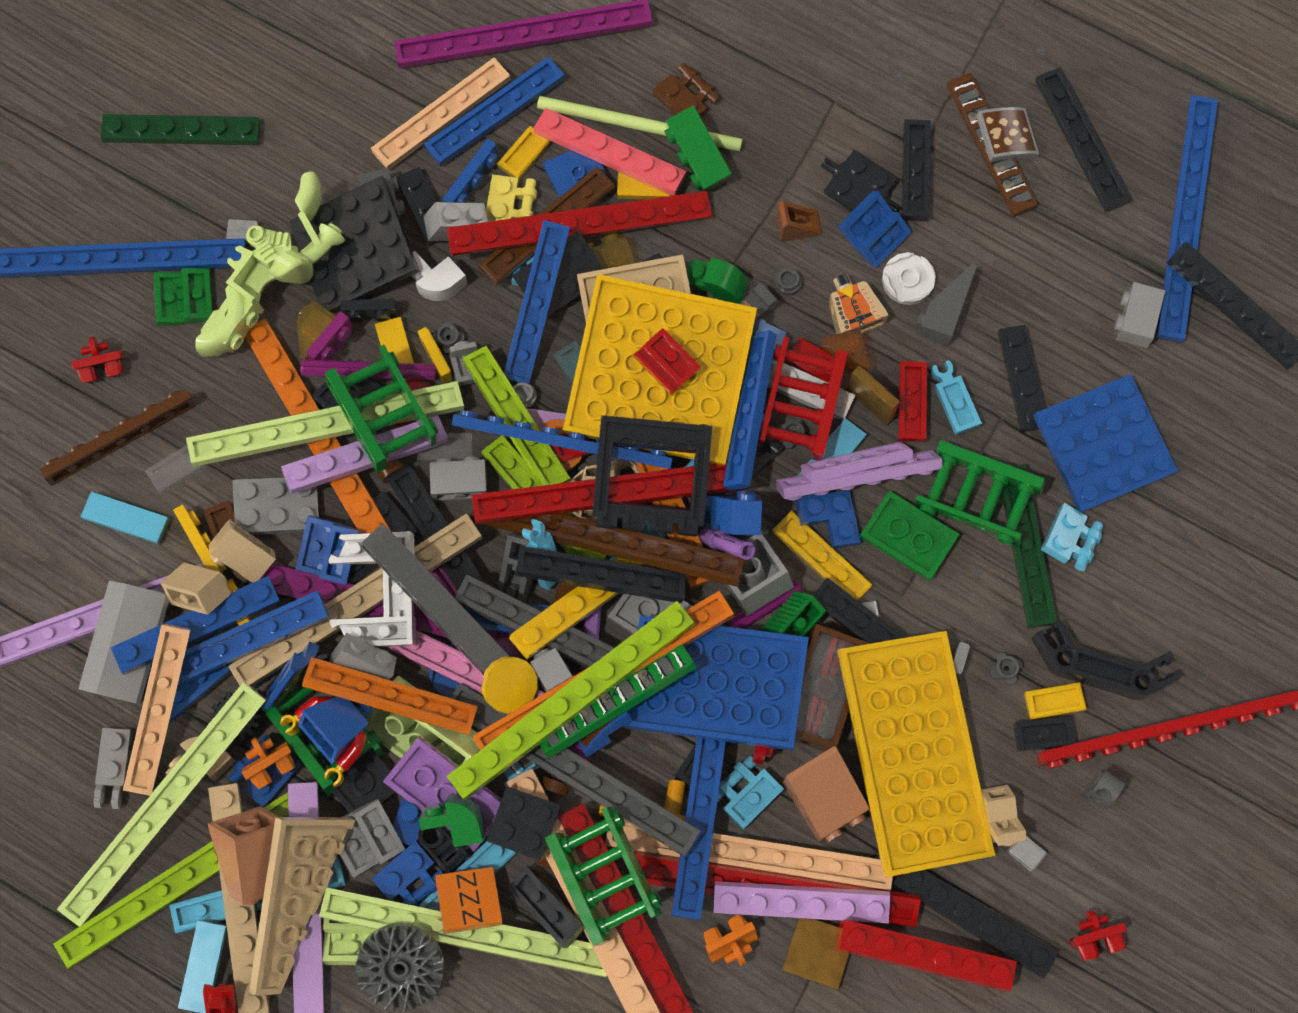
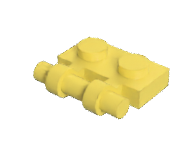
(503, 195)

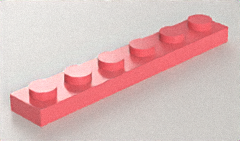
(609, 152)

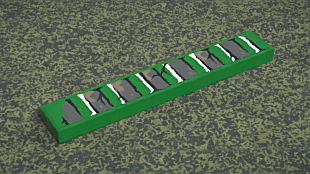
(622, 698)

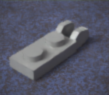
(112, 765)

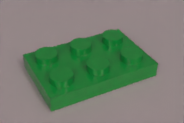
(909, 536)

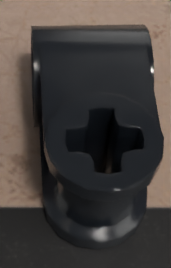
(444, 850)

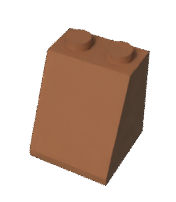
(826, 795)
(244, 852)

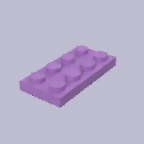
(423, 782)

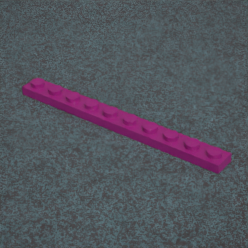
(523, 33)
(297, 584)

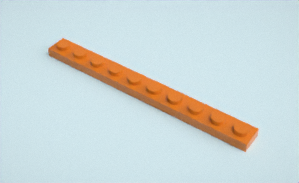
(299, 401)
(706, 616)

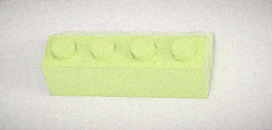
(400, 733)

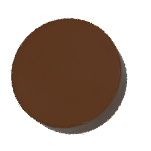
(392, 468)
(555, 786)

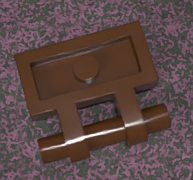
(678, 97)

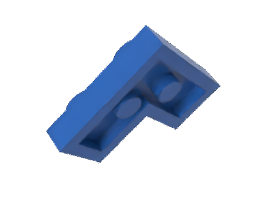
(835, 511)

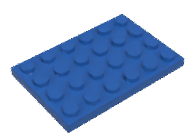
(739, 693)

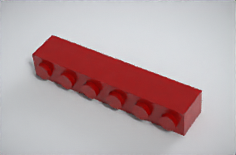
(925, 956)

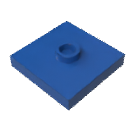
(569, 169)

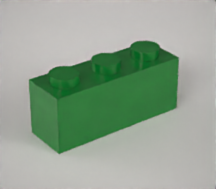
(697, 150)

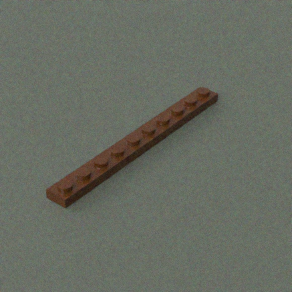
(634, 547)

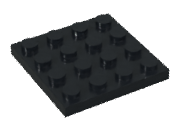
(374, 246)

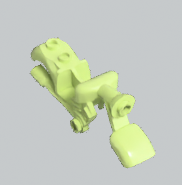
(271, 261)

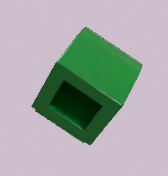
(719, 278)
(462, 817)

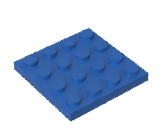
(1105, 443)

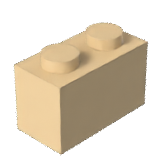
(241, 552)
(196, 588)

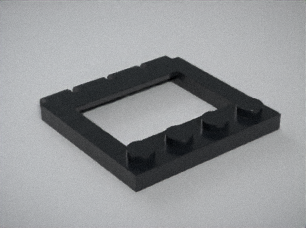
(654, 436)

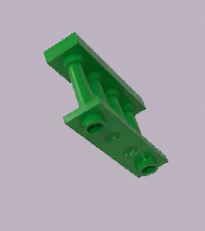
(366, 429)
(1001, 476)
(310, 753)
(575, 873)

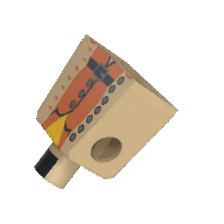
(855, 307)

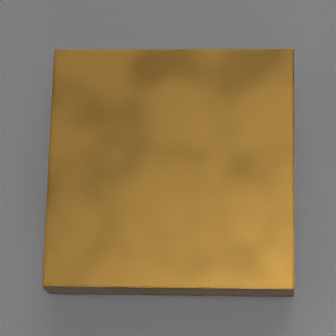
(873, 395)
(813, 953)

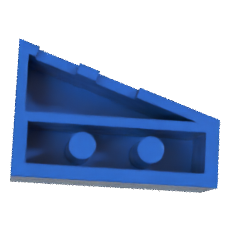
(734, 513)

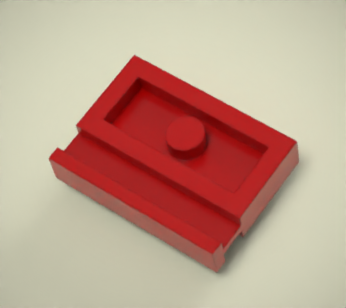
(667, 361)

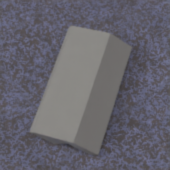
(123, 615)

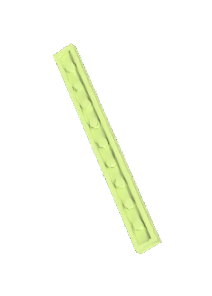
(312, 426)
(161, 804)
(496, 940)

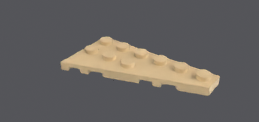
(294, 887)

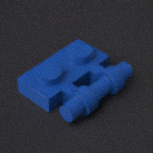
(266, 794)
(404, 870)

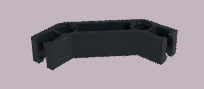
(1098, 669)

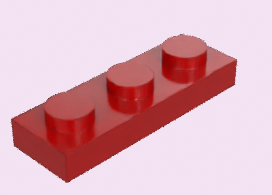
(912, 401)

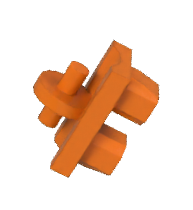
(256, 769)
(733, 945)

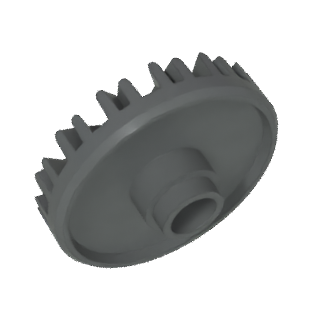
(398, 984)

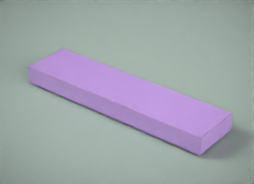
(856, 461)

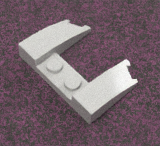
(398, 624)

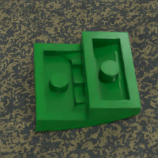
(182, 296)

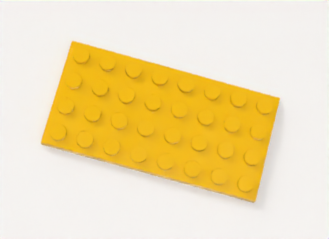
(915, 753)

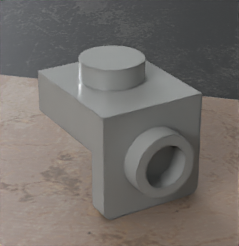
(456, 356)

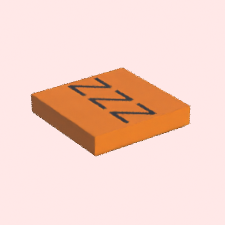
(468, 900)

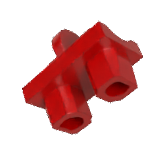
(86, 366)
(1086, 943)
(219, 999)

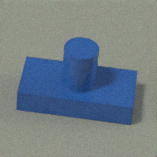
(407, 822)

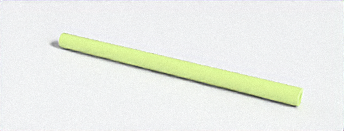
(625, 120)

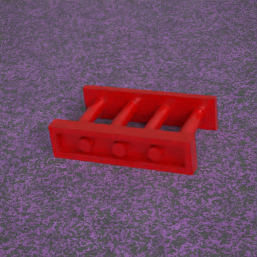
(827, 391)

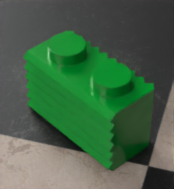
(796, 615)

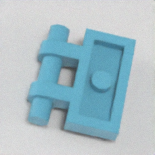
(1064, 534)
(752, 798)

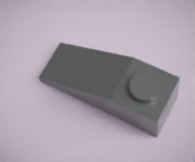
(944, 310)
(513, 585)

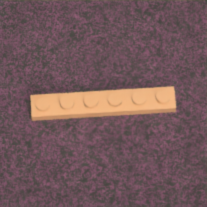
(441, 113)
(156, 709)

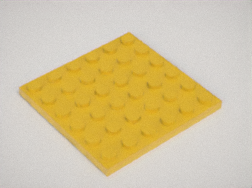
(616, 385)

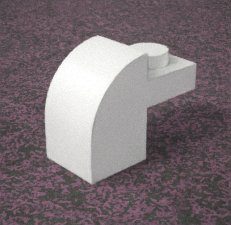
(440, 282)

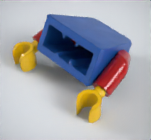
(334, 728)

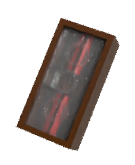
(823, 690)

